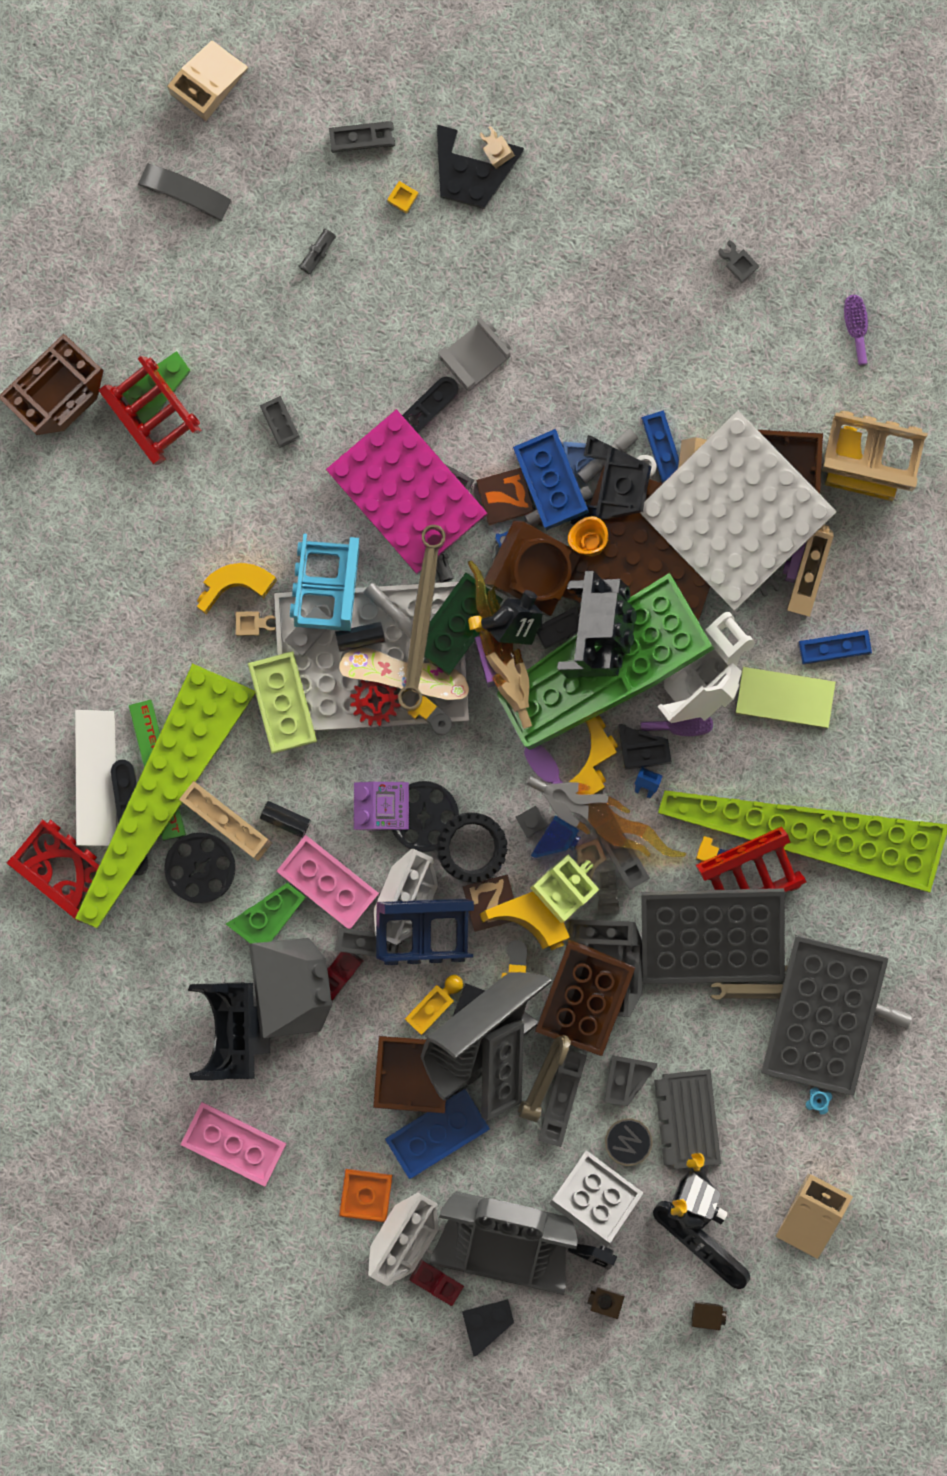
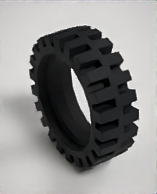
(493, 865)

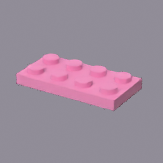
(327, 882)
(233, 1144)

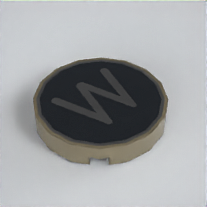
(628, 1142)

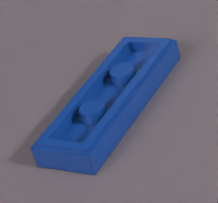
(661, 444)
(835, 647)

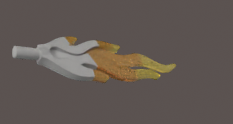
(595, 809)

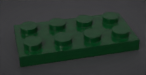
(449, 628)

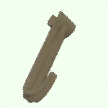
(747, 991)
(557, 1053)

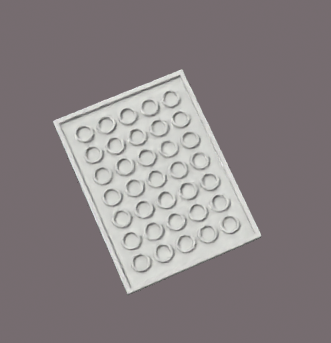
(319, 669)

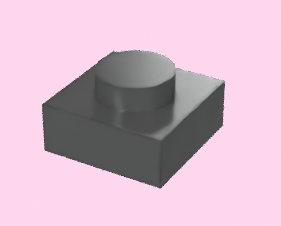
(531, 821)

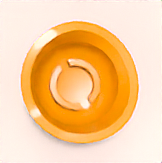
(588, 536)

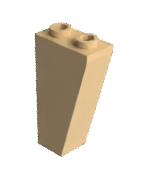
(810, 571)

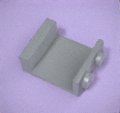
(475, 354)

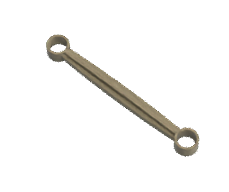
(421, 617)

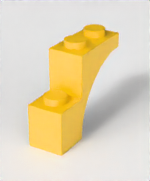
(601, 750)

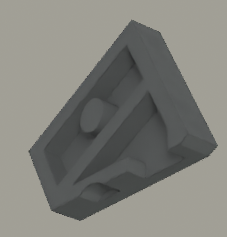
(626, 1079)

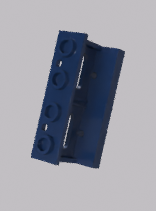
(421, 915)

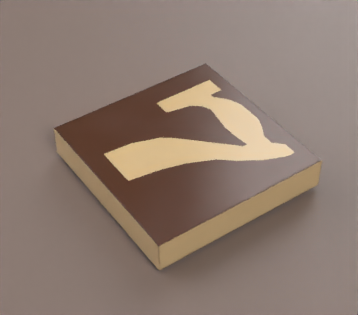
(488, 895)

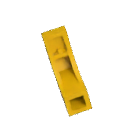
(232, 576)

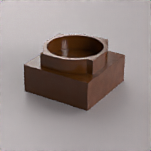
(801, 450)
(532, 563)
(402, 1078)

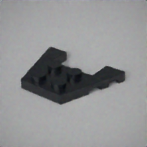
(467, 178)
(622, 484)

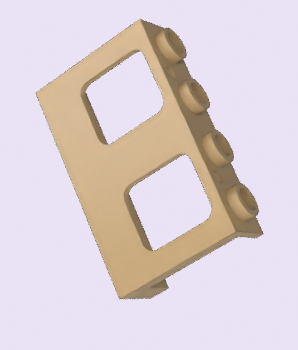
(870, 466)
(225, 821)

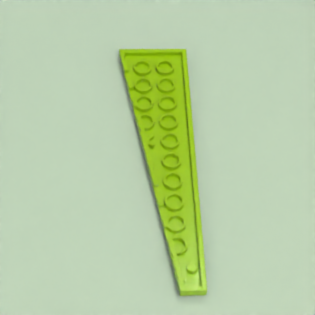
(188, 741)
(871, 845)

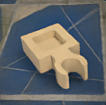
(497, 148)
(250, 623)

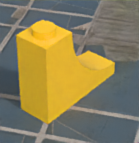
(850, 446)
(532, 915)

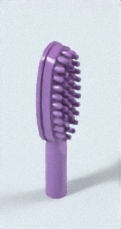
(857, 323)
(689, 727)
(543, 764)

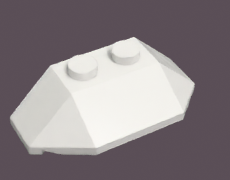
(408, 880)
(403, 1239)

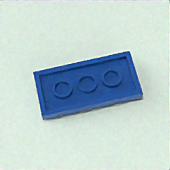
(550, 479)
(437, 1134)

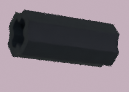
(360, 636)
(285, 819)

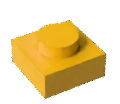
(402, 197)

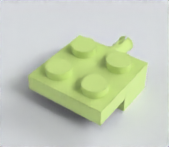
(565, 887)

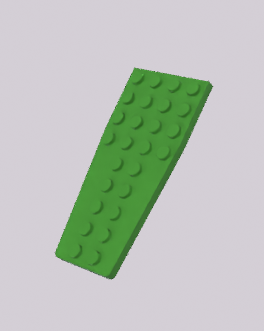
(664, 643)

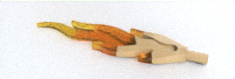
(511, 672)

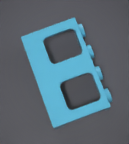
(340, 588)

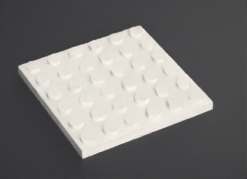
(736, 510)

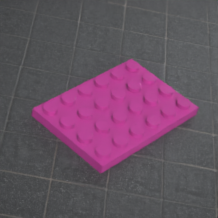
(405, 489)

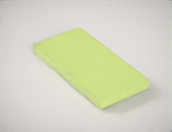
(785, 697)
(282, 702)

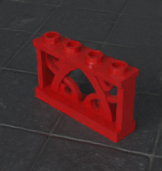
(30, 868)

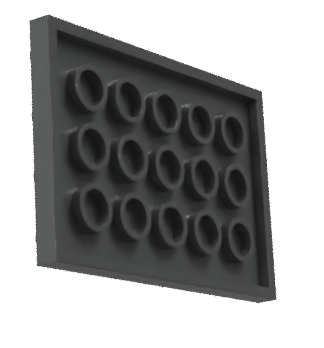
(713, 936)
(824, 1015)

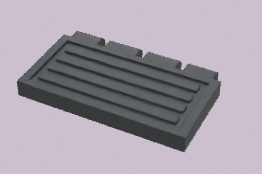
(690, 1117)

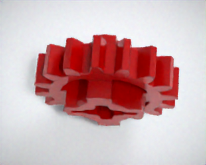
(364, 702)

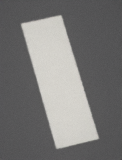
(94, 784)

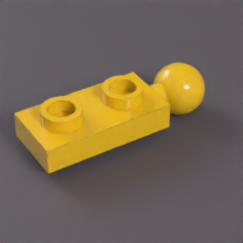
(434, 1004)

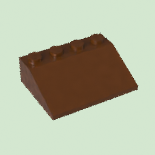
(585, 997)

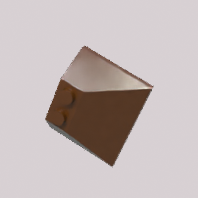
(54, 388)

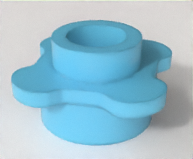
(816, 1094)

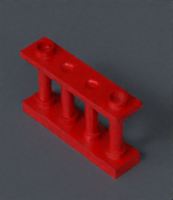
(141, 431)
(753, 850)

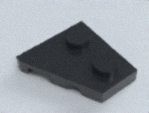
(643, 749)
(600, 1256)
(487, 1323)

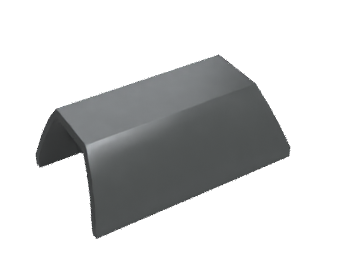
(456, 1048)
(505, 1242)

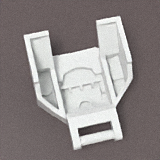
(710, 679)

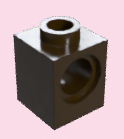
(612, 1311)
(708, 1315)

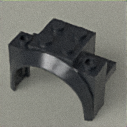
(603, 621)
(235, 1031)

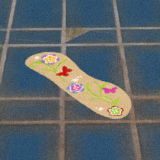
(381, 668)

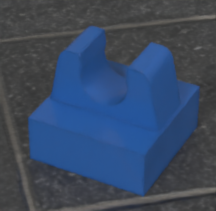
(648, 780)

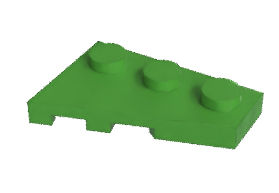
(173, 371)
(268, 916)

